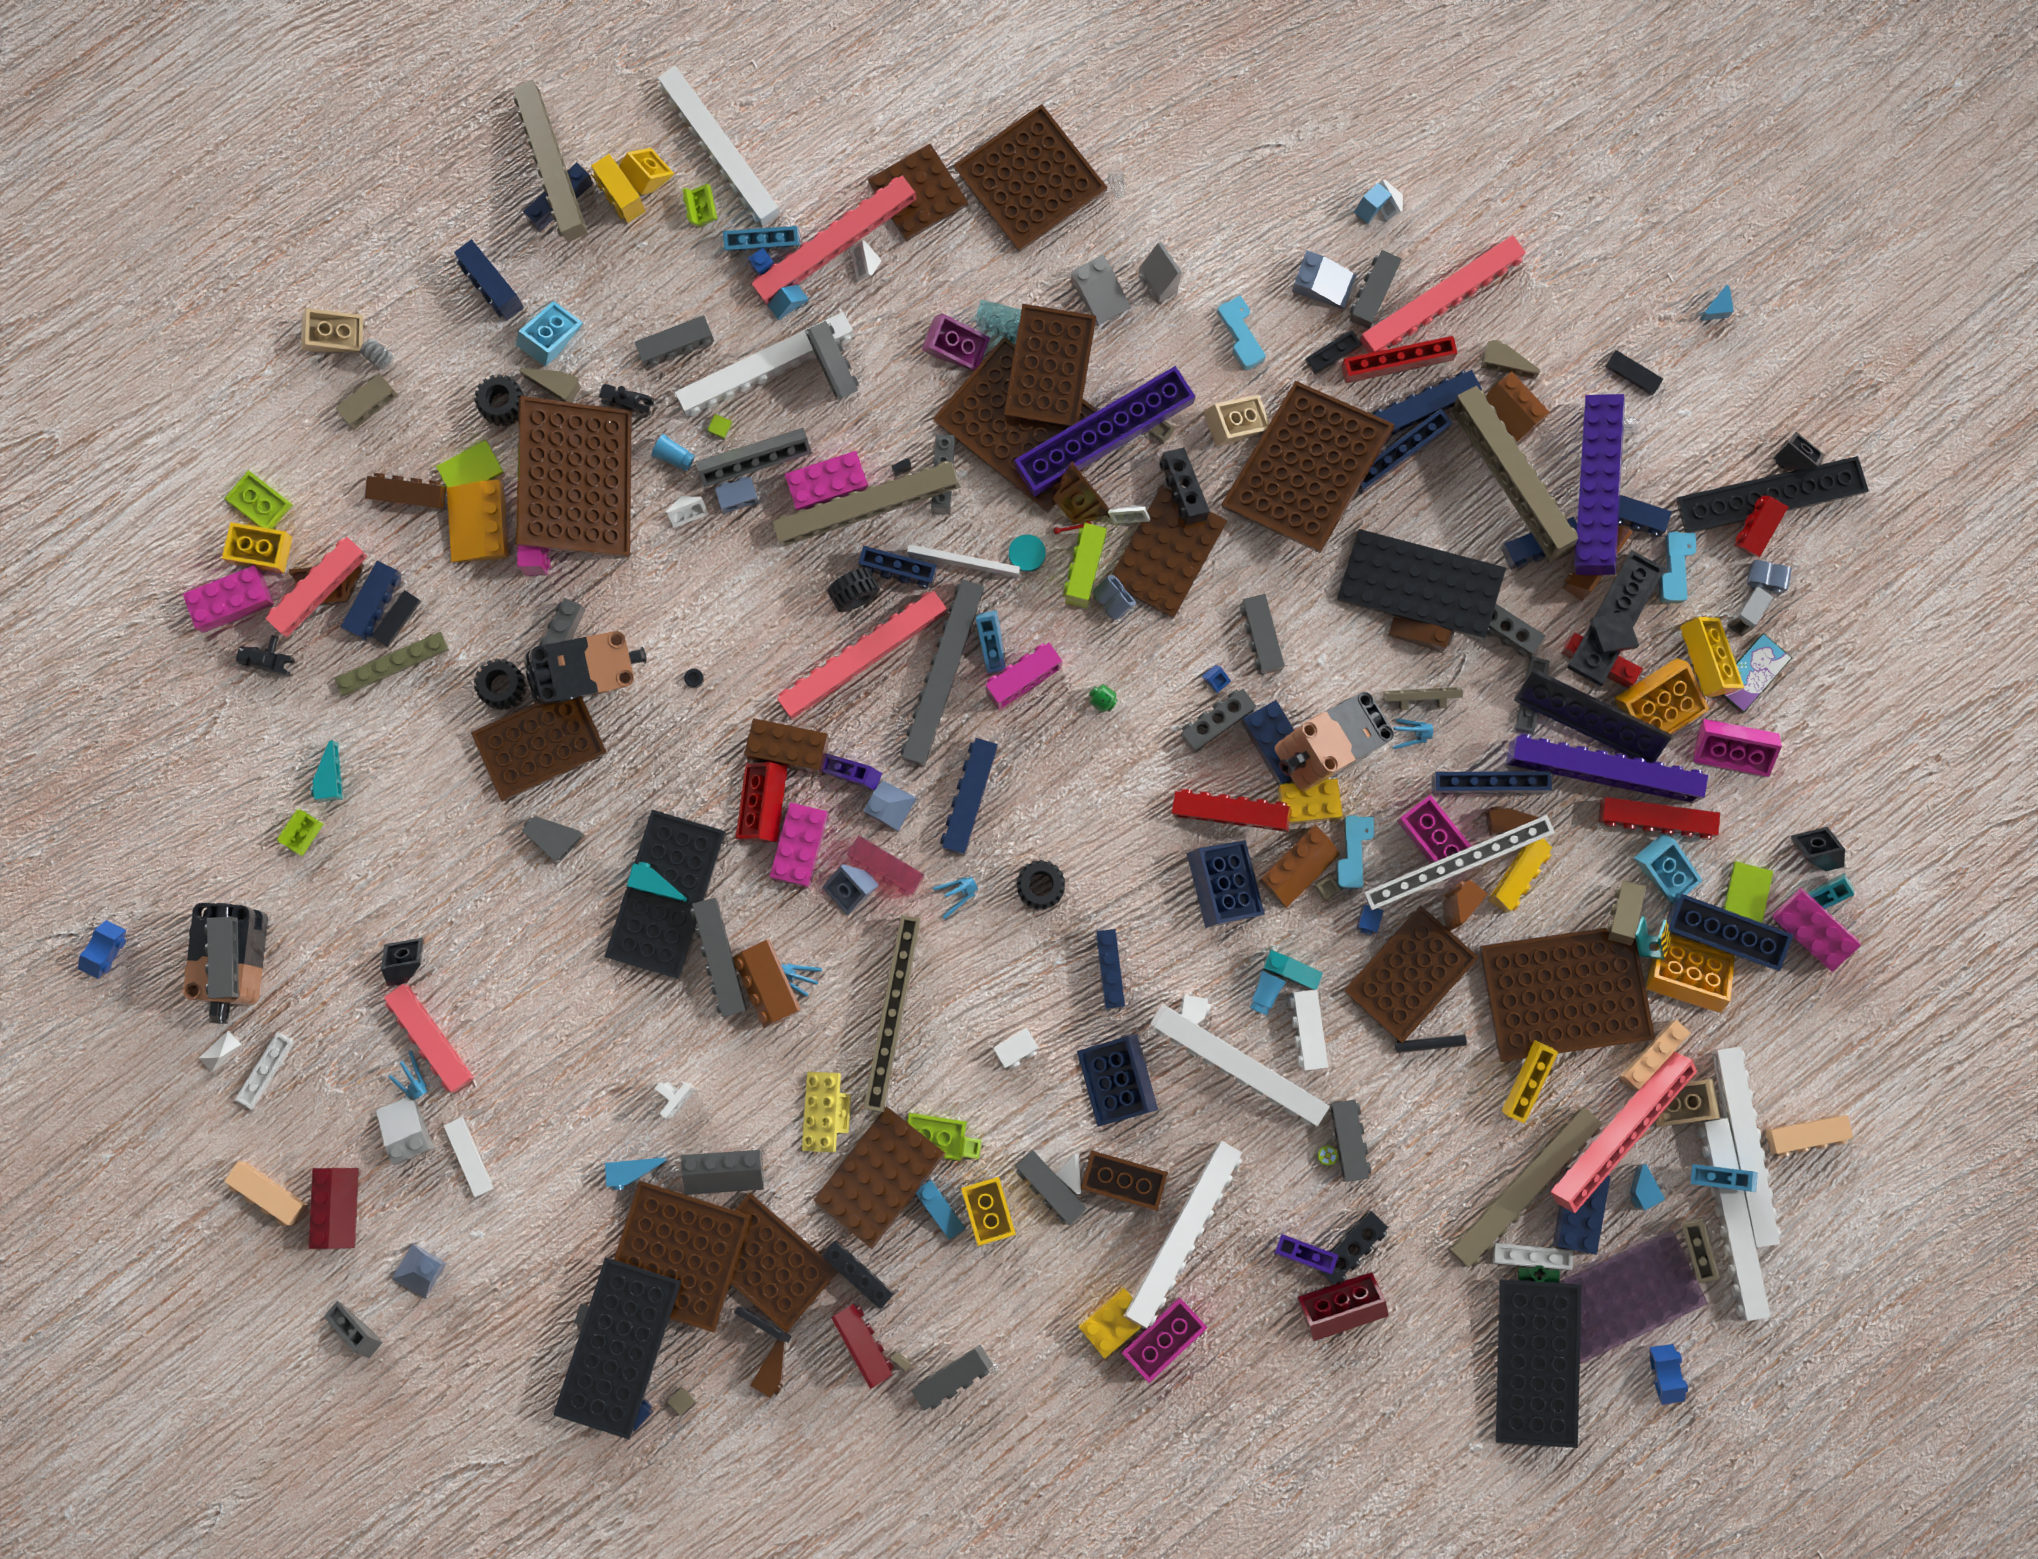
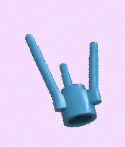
(1422, 730)
(966, 886)
(791, 974)
(416, 1088)

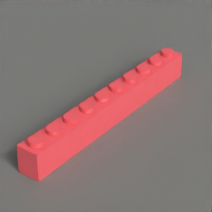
(835, 239)
(1443, 295)
(862, 655)
(1623, 1132)

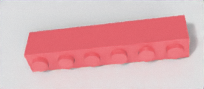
(316, 586)
(429, 1038)

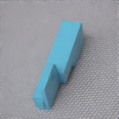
(1247, 348)
(1673, 583)
(1350, 870)

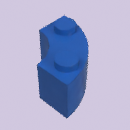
(102, 949)
(1670, 1384)

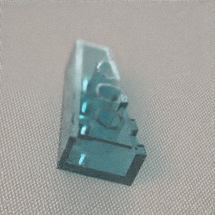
(999, 319)

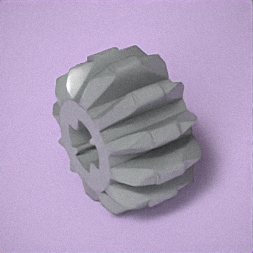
(376, 353)

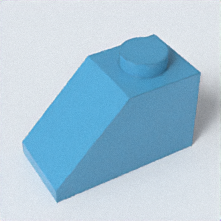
(1645, 1189)

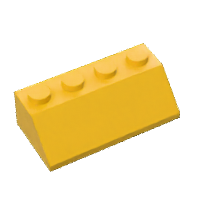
(1711, 656)
(1519, 874)

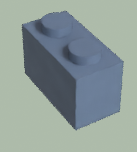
(736, 494)

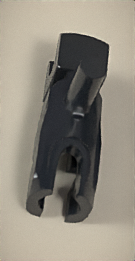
(625, 399)
(266, 658)

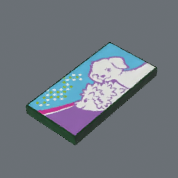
(1757, 670)

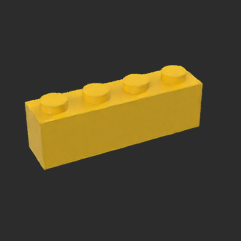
(1529, 1081)

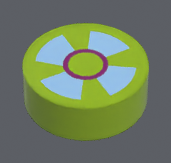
(1327, 1155)

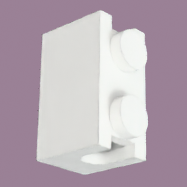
(1016, 1048)

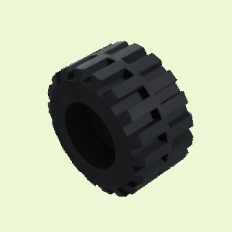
(489, 390)
(853, 590)
(489, 673)
(1047, 869)

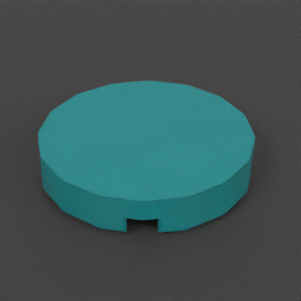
(1027, 552)

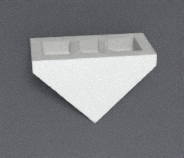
(1394, 203)
(864, 260)
(686, 510)
(1129, 514)
(220, 1051)
(1071, 1174)

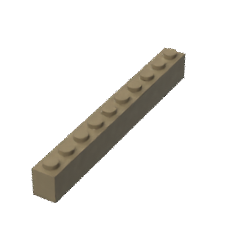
(550, 161)
(867, 503)
(892, 1013)
(1525, 1187)

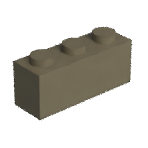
(366, 401)
(1626, 912)
(1700, 1250)

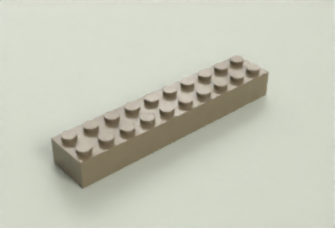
(1514, 474)

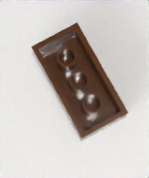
(787, 746)
(1124, 1180)

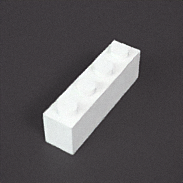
(1309, 1030)

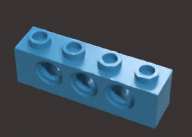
(761, 238)

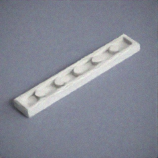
(963, 561)

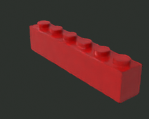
(1399, 359)
(1231, 811)
(1659, 817)

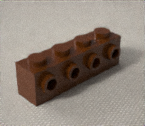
(405, 492)

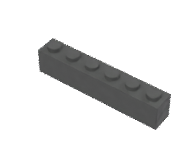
(753, 457)
(719, 957)

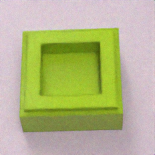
(719, 426)
(970, 1147)

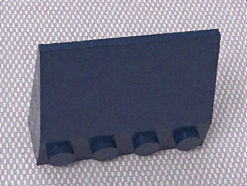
(1225, 883)
(1117, 1080)

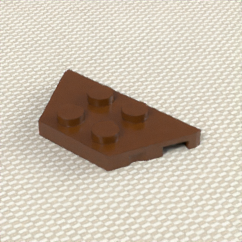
(1078, 497)
(342, 593)

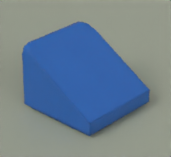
(1216, 678)

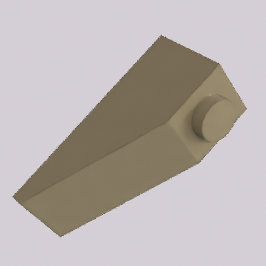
(1505, 359)
(554, 382)

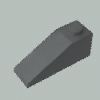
(353, 1330)

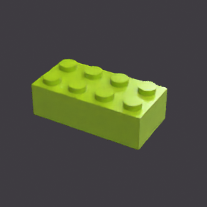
(1085, 566)

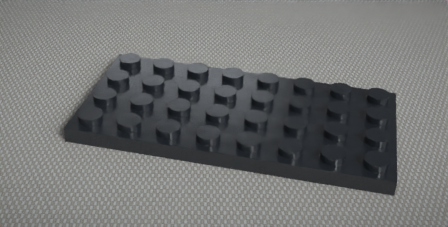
(1421, 584)
(655, 929)
(617, 1348)
(1538, 1363)

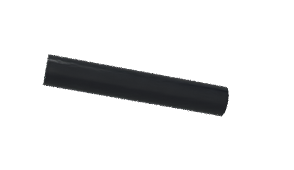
(1431, 1043)

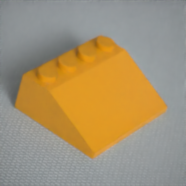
(477, 521)
(1665, 698)
(1693, 974)

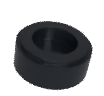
(694, 678)

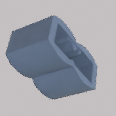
(1769, 576)
(1113, 597)

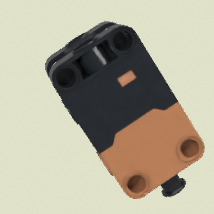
(580, 667)
(1333, 741)
(250, 957)

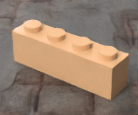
(1654, 1055)
(1809, 1134)
(265, 1193)

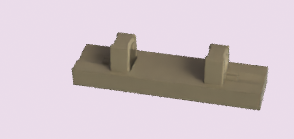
(1440, 694)

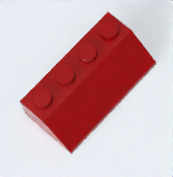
(761, 802)

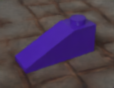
(852, 772)
(1305, 1254)

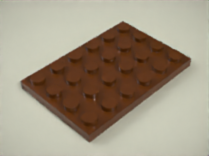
(1050, 365)
(1166, 555)
(538, 745)
(1411, 974)
(879, 1177)
(778, 1266)

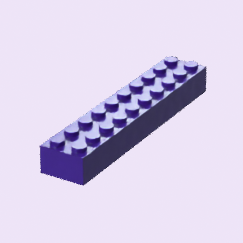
(1105, 430)
(1600, 484)
(1607, 769)

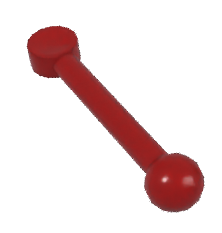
(1056, 530)

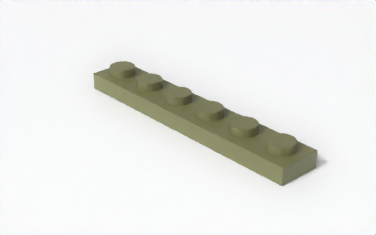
(391, 664)

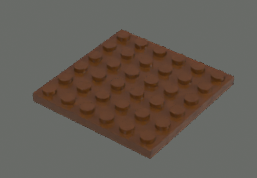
(1030, 177)
(688, 1243)

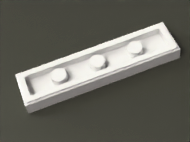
(264, 1070)
(468, 1157)
(1532, 1256)

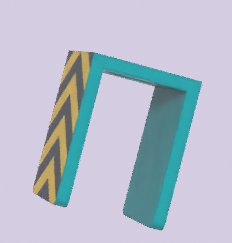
(1645, 940)

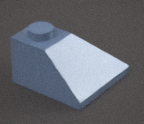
(889, 805)
(850, 887)
(419, 1270)

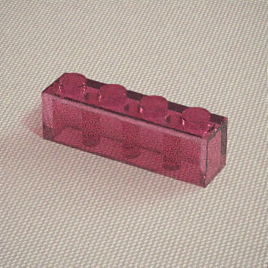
(886, 866)

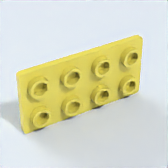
(824, 1112)

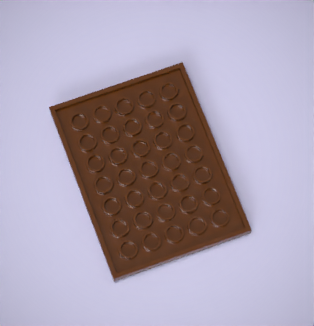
(979, 421)
(1307, 466)
(574, 477)
(1566, 993)

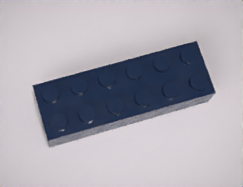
(1728, 932)

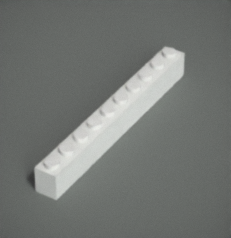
(719, 146)
(756, 368)
(1459, 862)
(1240, 1065)
(1742, 1118)
(1735, 1224)
(1182, 1235)

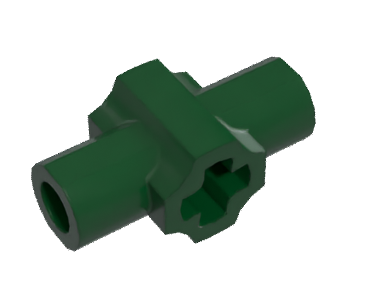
(1548, 1275)

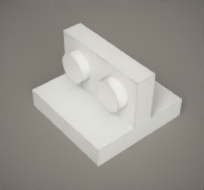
(675, 1099)

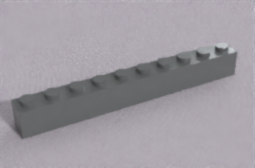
(943, 672)

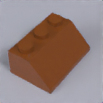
(1516, 406)

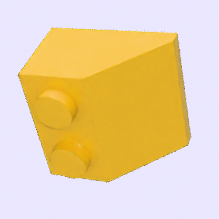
(645, 170)

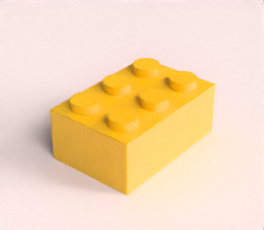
(617, 189)
(257, 546)
(1314, 805)
(988, 1211)
(1107, 1326)

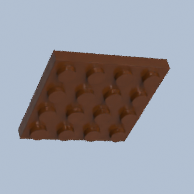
(934, 188)

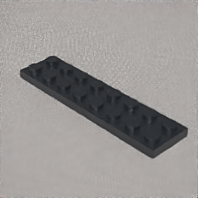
(1627, 593)
(1592, 717)

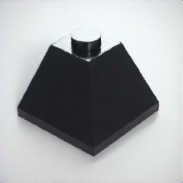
(1798, 454)
(1821, 848)
(401, 960)

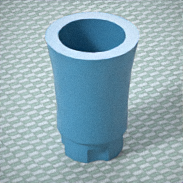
(672, 453)
(1266, 992)

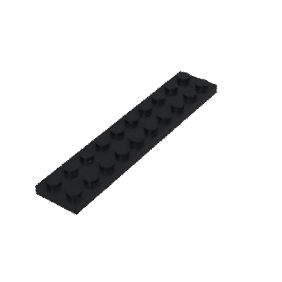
(1793, 488)

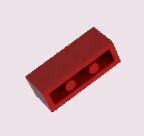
(1760, 525)

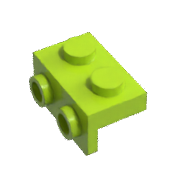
(700, 205)
(300, 832)

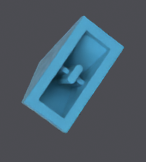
(1372, 202)
(787, 300)
(1721, 306)

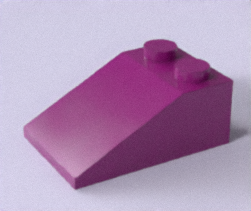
(955, 342)

